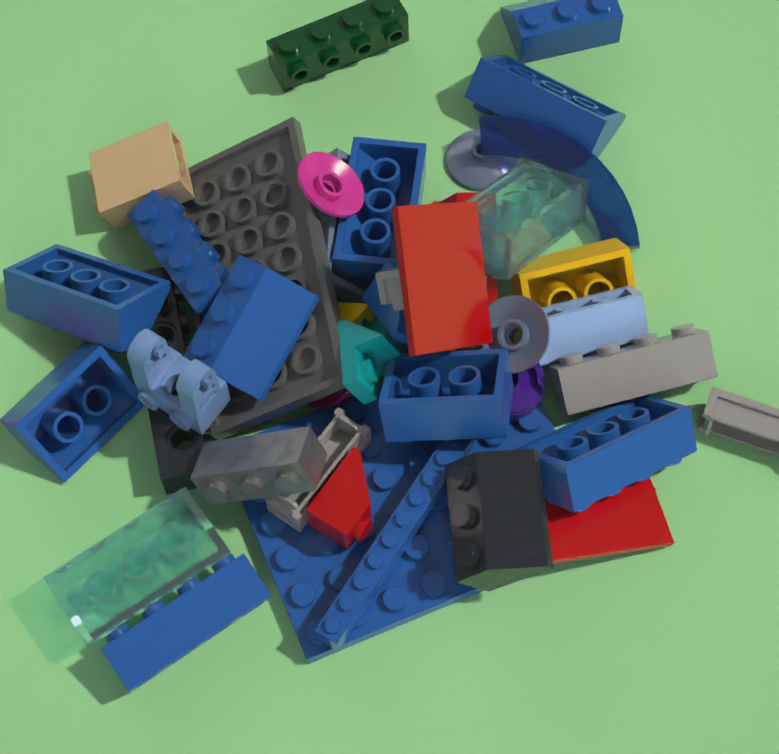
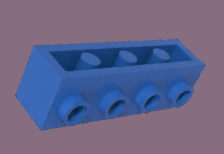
(180, 249)
(185, 622)

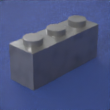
(259, 466)

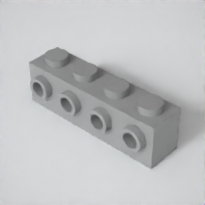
(632, 370)

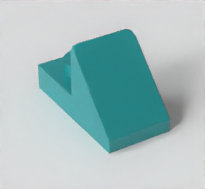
(360, 354)

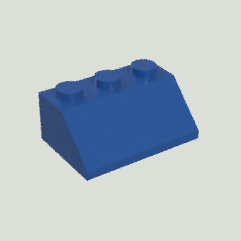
(561, 26)
(252, 327)
(74, 410)

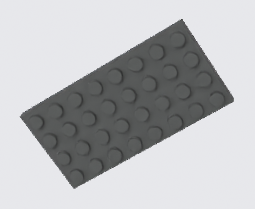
(255, 209)

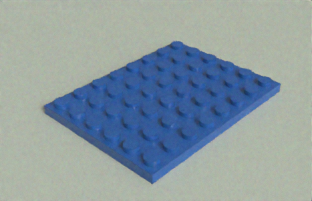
(314, 568)

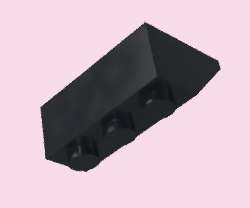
(498, 518)

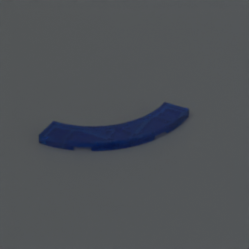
(560, 152)

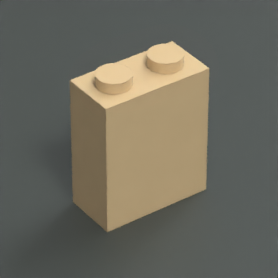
(134, 168)

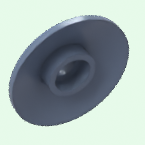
(471, 168)
(514, 314)

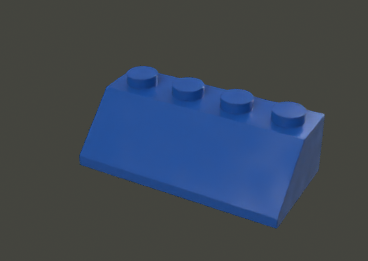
(524, 93)
(390, 177)
(85, 295)
(612, 450)

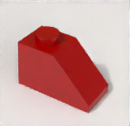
(343, 504)

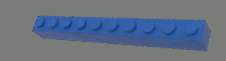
(389, 545)

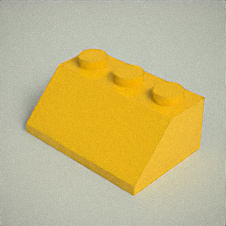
(575, 273)

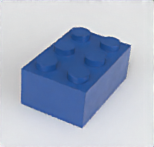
(447, 396)

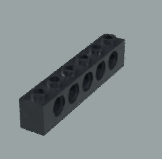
(173, 464)

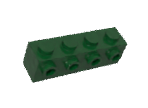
(337, 41)

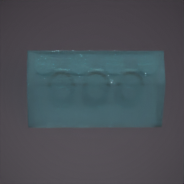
(527, 215)
(136, 566)

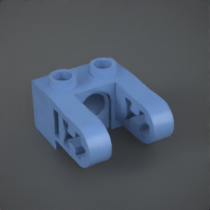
(162, 370)

